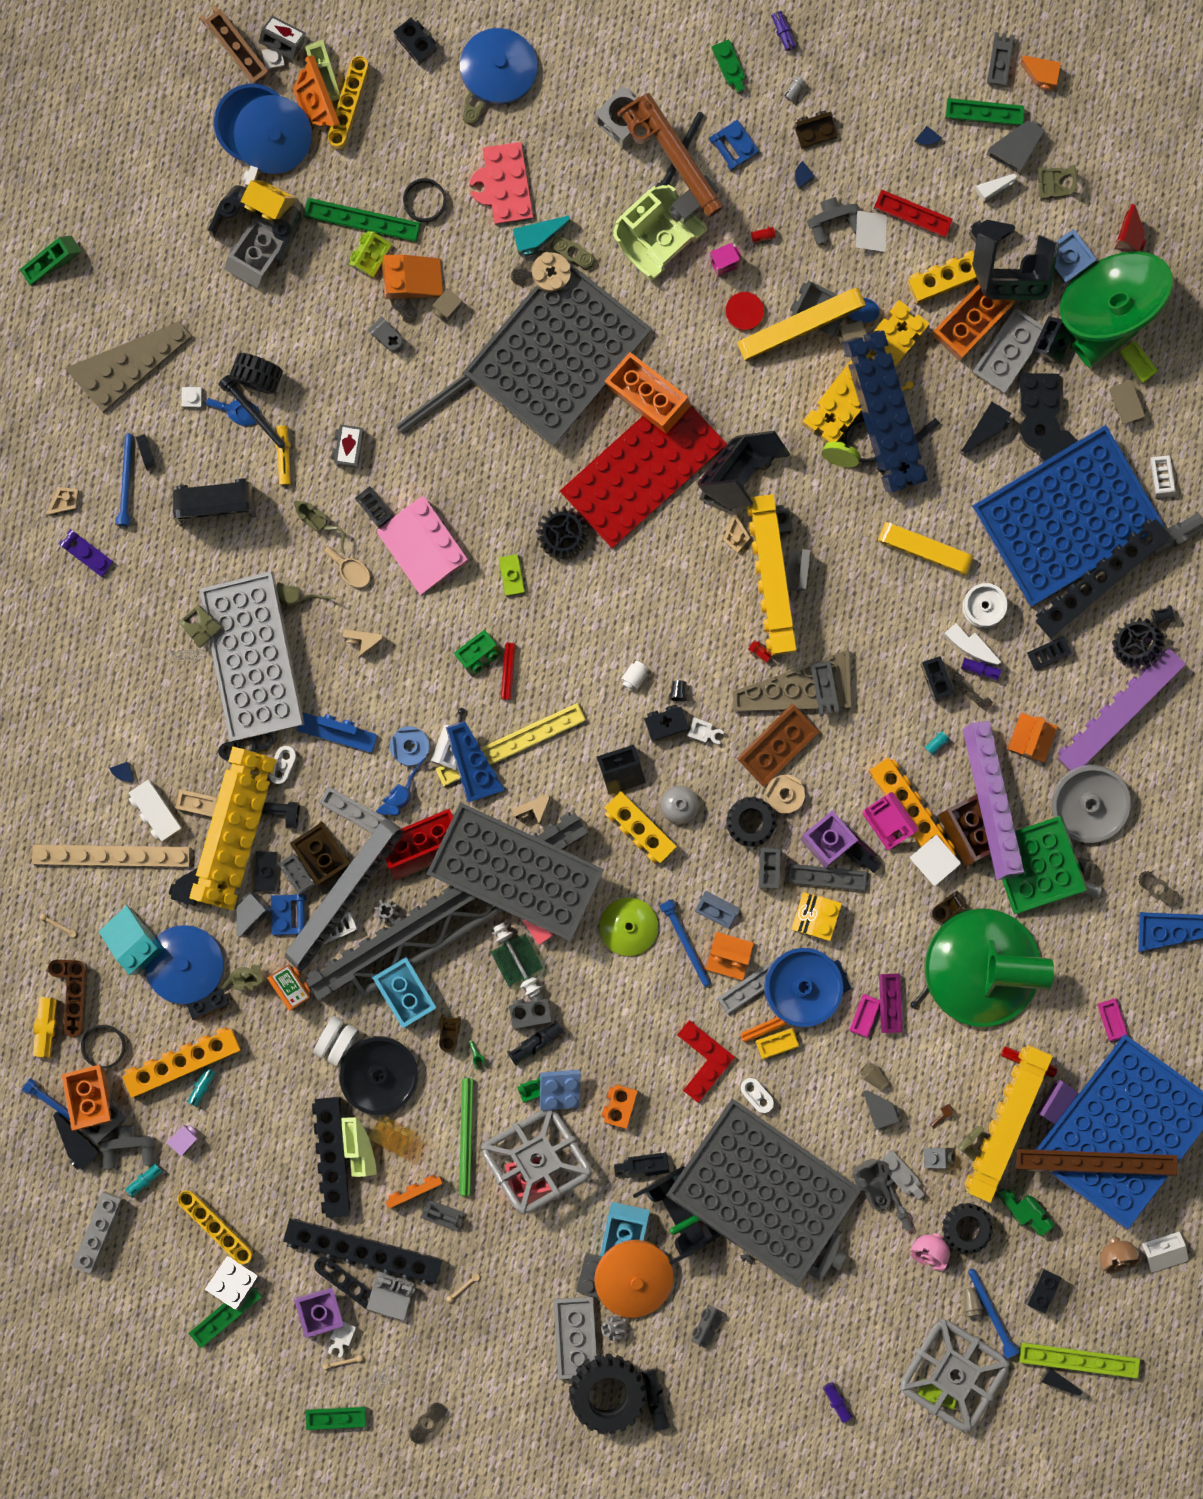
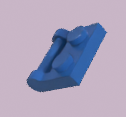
(739, 142)
(281, 914)

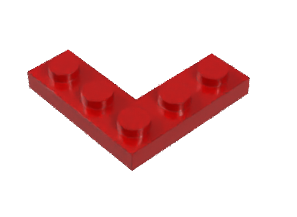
(717, 1060)

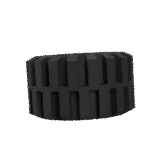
(256, 373)
(763, 809)
(983, 1236)

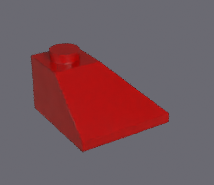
(1131, 232)

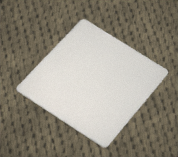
(871, 231)
(935, 860)

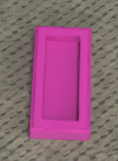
(865, 1015)
(1112, 1019)

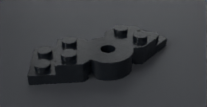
(1039, 405)

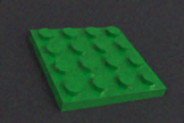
(1048, 866)

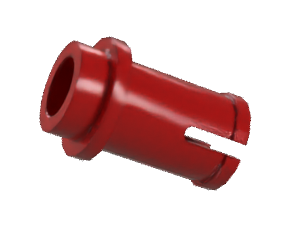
(763, 234)
(760, 651)

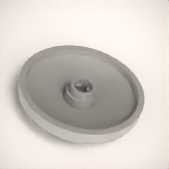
(1091, 803)

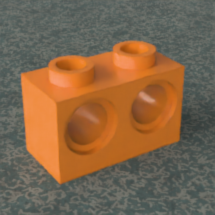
(624, 1107)

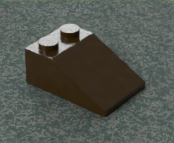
(321, 856)

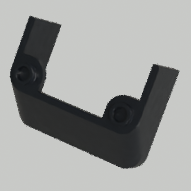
(283, 228)
(1029, 282)
(737, 464)
(213, 500)
(692, 1238)

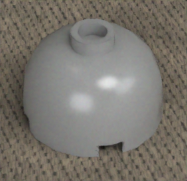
(679, 805)

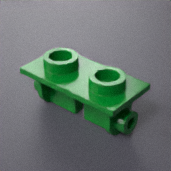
(529, 1090)

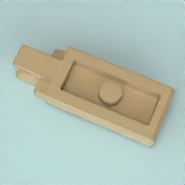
(196, 803)

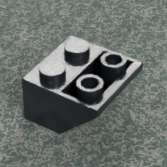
(621, 769)

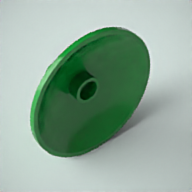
(1114, 301)
(984, 967)

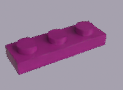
(890, 1003)

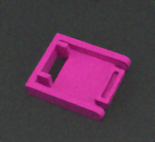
(887, 817)

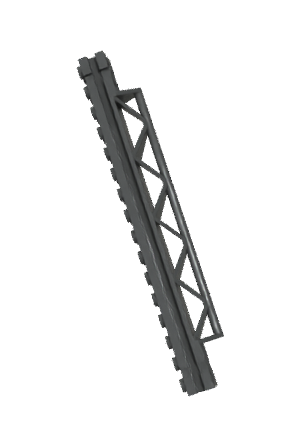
(345, 970)

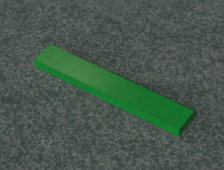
(362, 219)

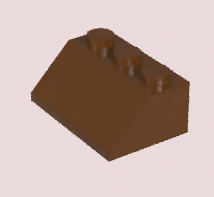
(966, 830)

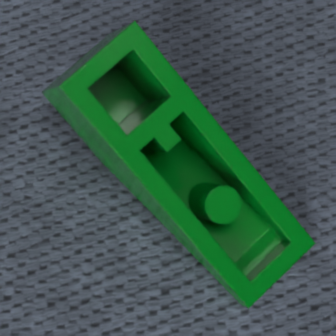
(50, 259)

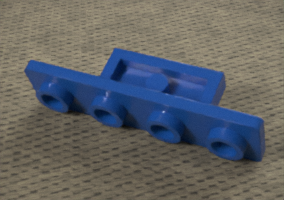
(338, 732)

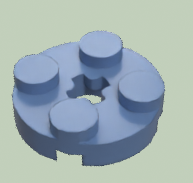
(416, 737)

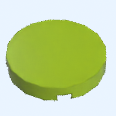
(840, 455)

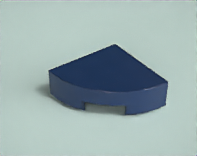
(927, 137)
(802, 175)
(122, 772)

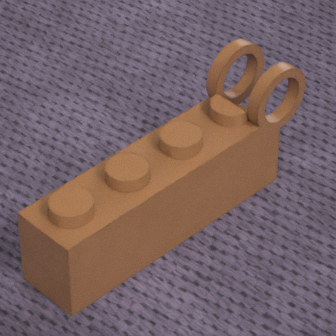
(235, 46)

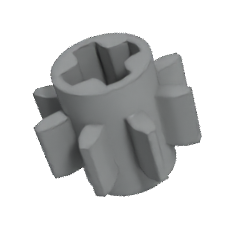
(380, 909)
(613, 1328)

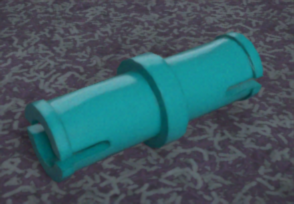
(201, 1087)
(143, 1180)

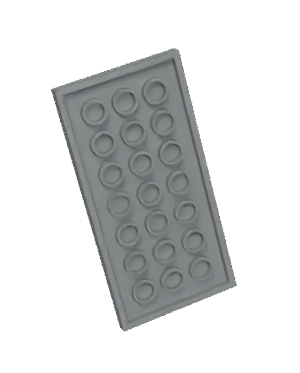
(252, 657)

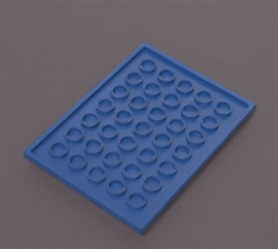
(1065, 515)
(1127, 1107)

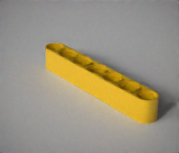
(801, 323)

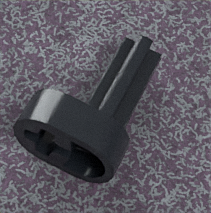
(289, 810)

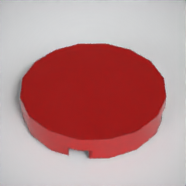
(744, 311)

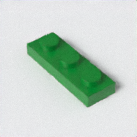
(335, 1418)

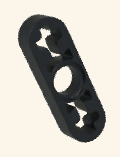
(261, 746)

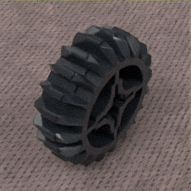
(571, 536)
(1150, 632)

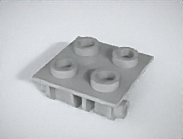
(390, 1295)

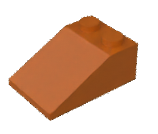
(411, 276)
(87, 1097)

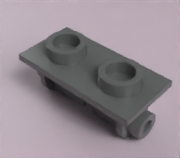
(442, 1215)
(709, 1317)

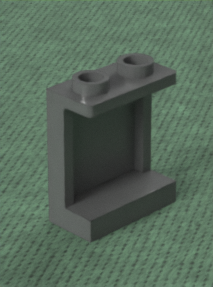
(811, 296)

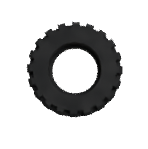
(615, 1418)

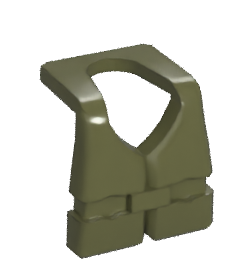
(1050, 182)
(203, 629)
(963, 1145)

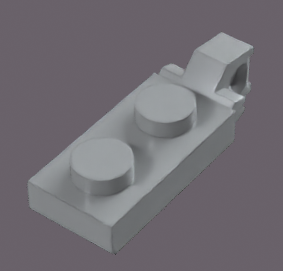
(902, 1175)

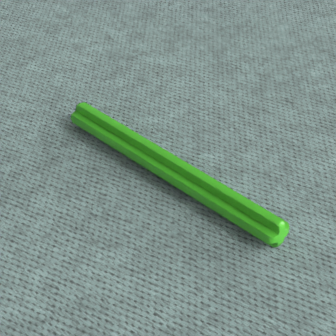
(466, 1137)

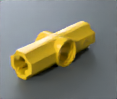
(44, 1027)

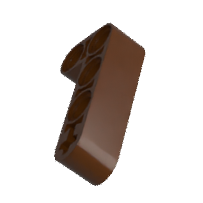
(71, 998)

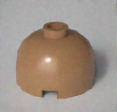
(1118, 1255)

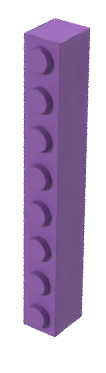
(1121, 711)
(993, 800)

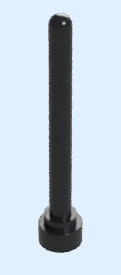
(686, 142)
(228, 384)

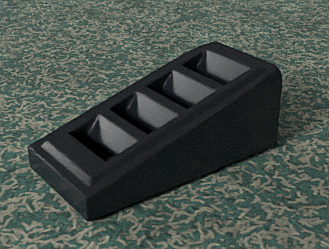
(385, 518)
(1064, 645)
(1054, 1379)

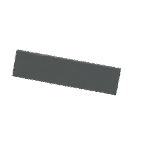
(827, 877)

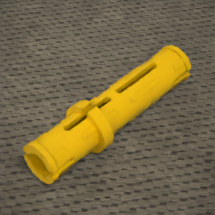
(284, 479)

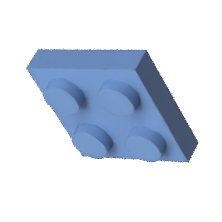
(1072, 256)
(560, 1090)

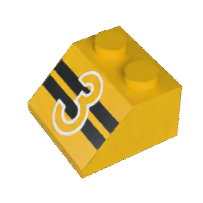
(816, 916)

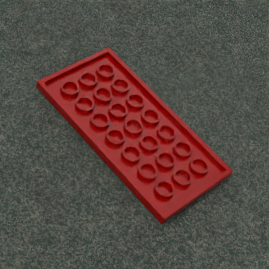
(640, 473)

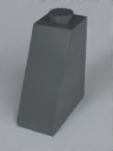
(1017, 146)
(687, 206)

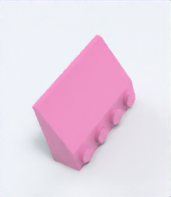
(422, 545)

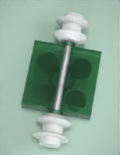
(516, 960)

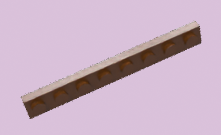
(1096, 1162)

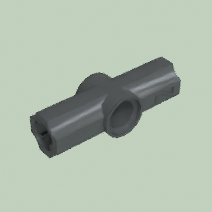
(1180, 533)

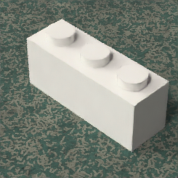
(154, 811)

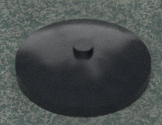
(378, 1075)

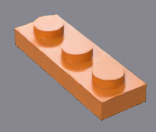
(413, 1190)

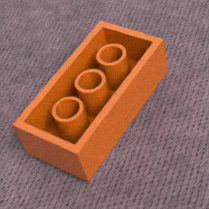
(970, 322)
(648, 393)

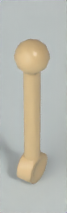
(43, 917)
(475, 1277)
(359, 1359)

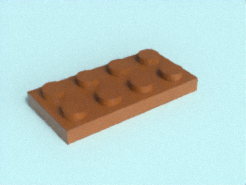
(777, 745)

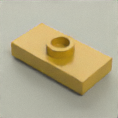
(777, 1043)

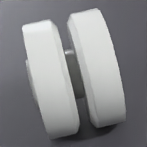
(973, 609)
(337, 1042)

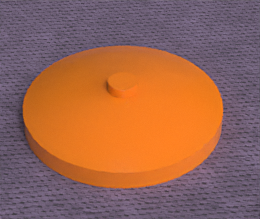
(633, 1278)

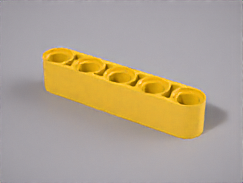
(349, 94)
(925, 547)
(206, 1222)

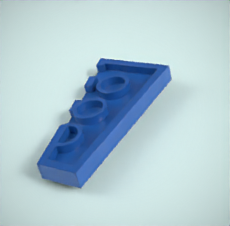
(473, 768)
(1167, 929)

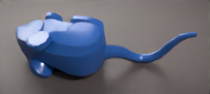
(398, 797)

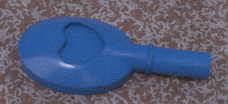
(868, 313)
(235, 411)

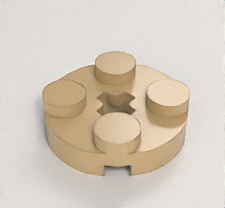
(548, 261)
(782, 783)

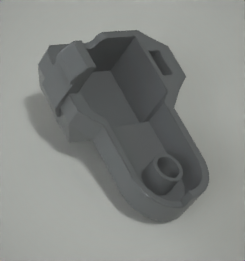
(872, 1180)

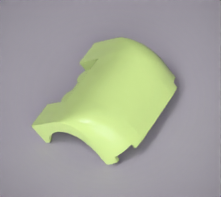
(650, 233)

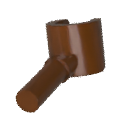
(947, 1111)

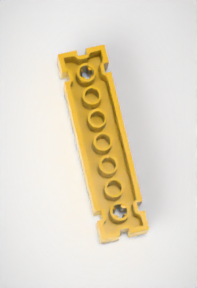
(841, 397)
(772, 575)
(233, 828)
(1008, 1122)

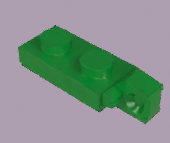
(729, 65)

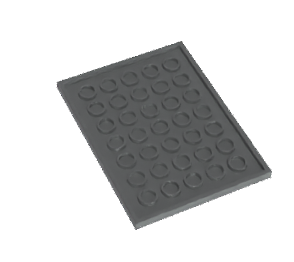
(556, 354)
(764, 1192)

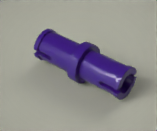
(783, 31)
(981, 669)
(837, 1402)

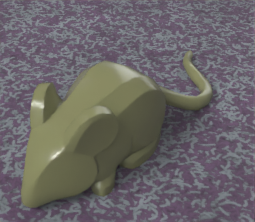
(316, 519)
(292, 596)
(245, 977)

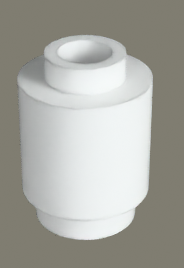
(634, 676)

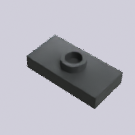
(296, 874)

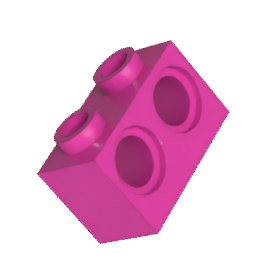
(725, 259)

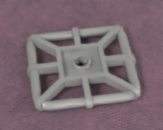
(535, 1172)
(942, 1379)

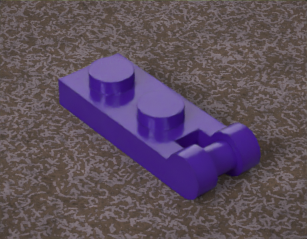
(86, 553)

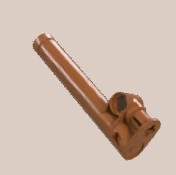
(647, 116)

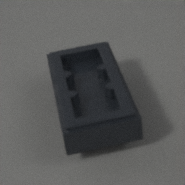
(265, 871)

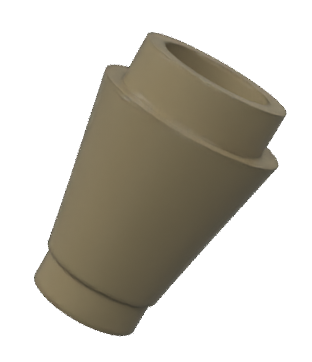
(873, 1075)
(972, 1304)

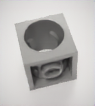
(603, 116)

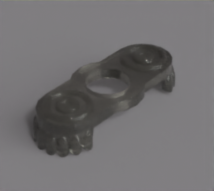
(520, 274)
(407, 312)
(983, 703)
(1168, 896)
(435, 1413)

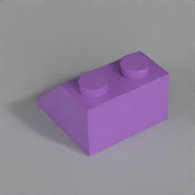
(828, 839)
(1056, 1101)
(318, 1312)

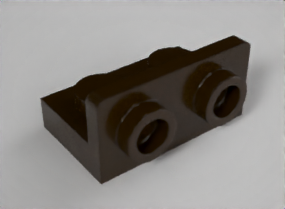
(815, 129)

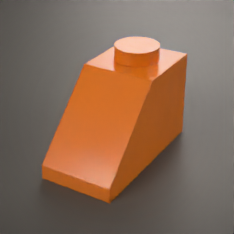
(1041, 71)

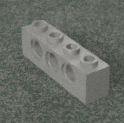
(97, 1232)

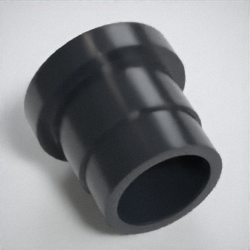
(678, 691)

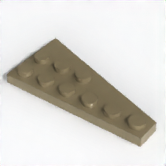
(118, 370)
(795, 688)

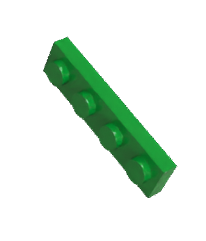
(984, 112)
(220, 1319)

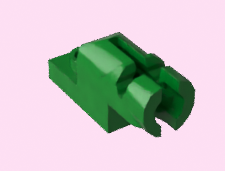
(1026, 1211)

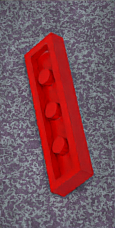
(913, 213)

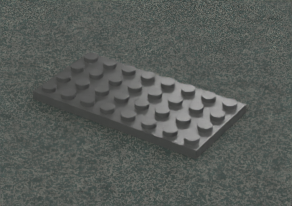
(515, 871)

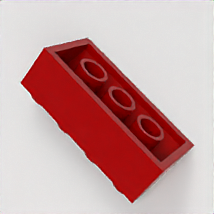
(418, 845)

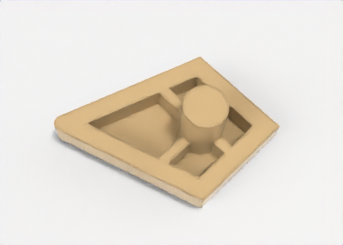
(63, 500)
(736, 534)

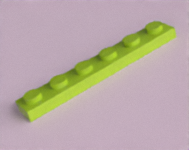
(1079, 1360)

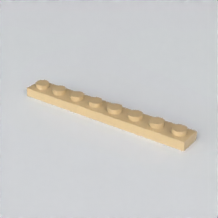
(110, 855)

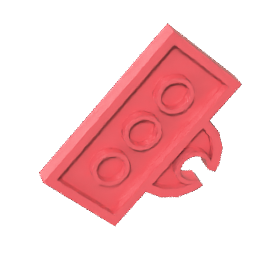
(504, 183)

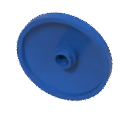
(498, 66)
(229, 109)
(272, 134)
(187, 966)
(803, 987)

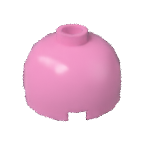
(931, 1250)

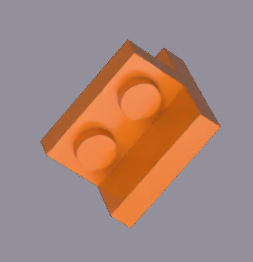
(1032, 737)
(729, 956)

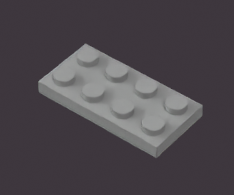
(1008, 351)
(574, 1334)

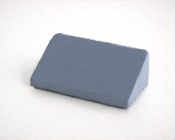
(717, 909)

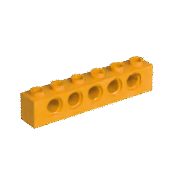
(879, 775)
(137, 1087)

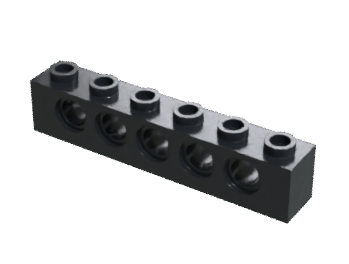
(333, 1106)

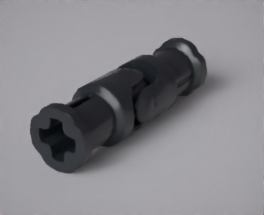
(532, 1045)
(654, 1396)

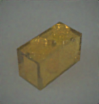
(391, 1136)

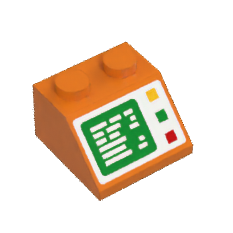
(290, 987)

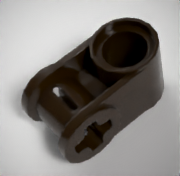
(950, 905)
(449, 1031)

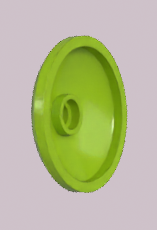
(626, 941)

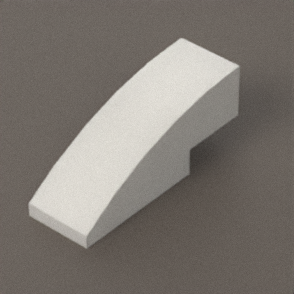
(972, 645)

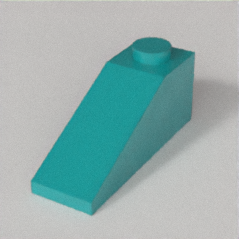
(534, 236)

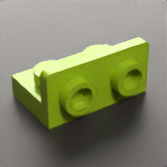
(369, 253)

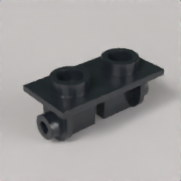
(208, 1004)

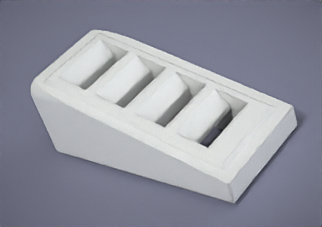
(991, 188)
(1165, 492)
(352, 925)

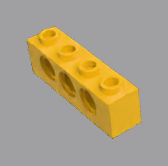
(922, 293)
(665, 845)

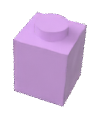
(183, 1139)

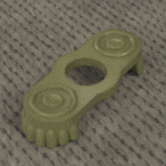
(471, 113)
(583, 259)

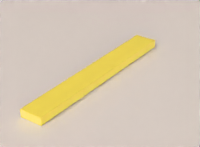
(522, 739)

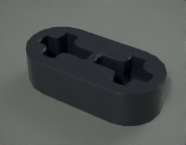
(145, 451)

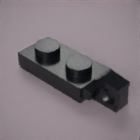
(863, 855)
(643, 1166)

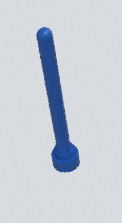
(123, 517)
(669, 909)
(32, 1088)
(1009, 1347)

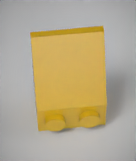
(267, 199)

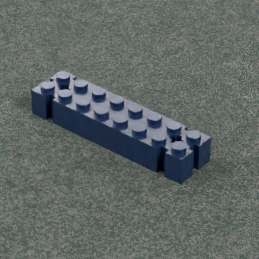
(884, 411)

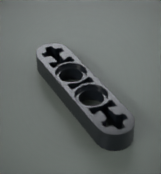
(344, 1286)

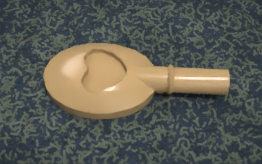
(350, 569)

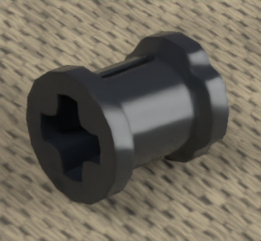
(1163, 615)

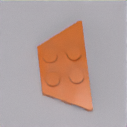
(313, 95)

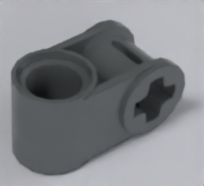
(385, 333)

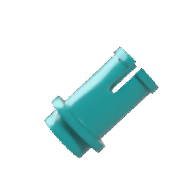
(935, 744)

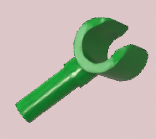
(477, 1058)

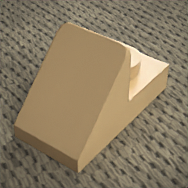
(369, 640)
(537, 805)

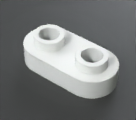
(283, 765)
(756, 1095)

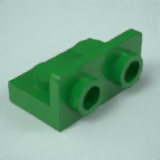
(478, 653)

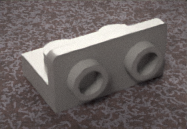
(798, 570)

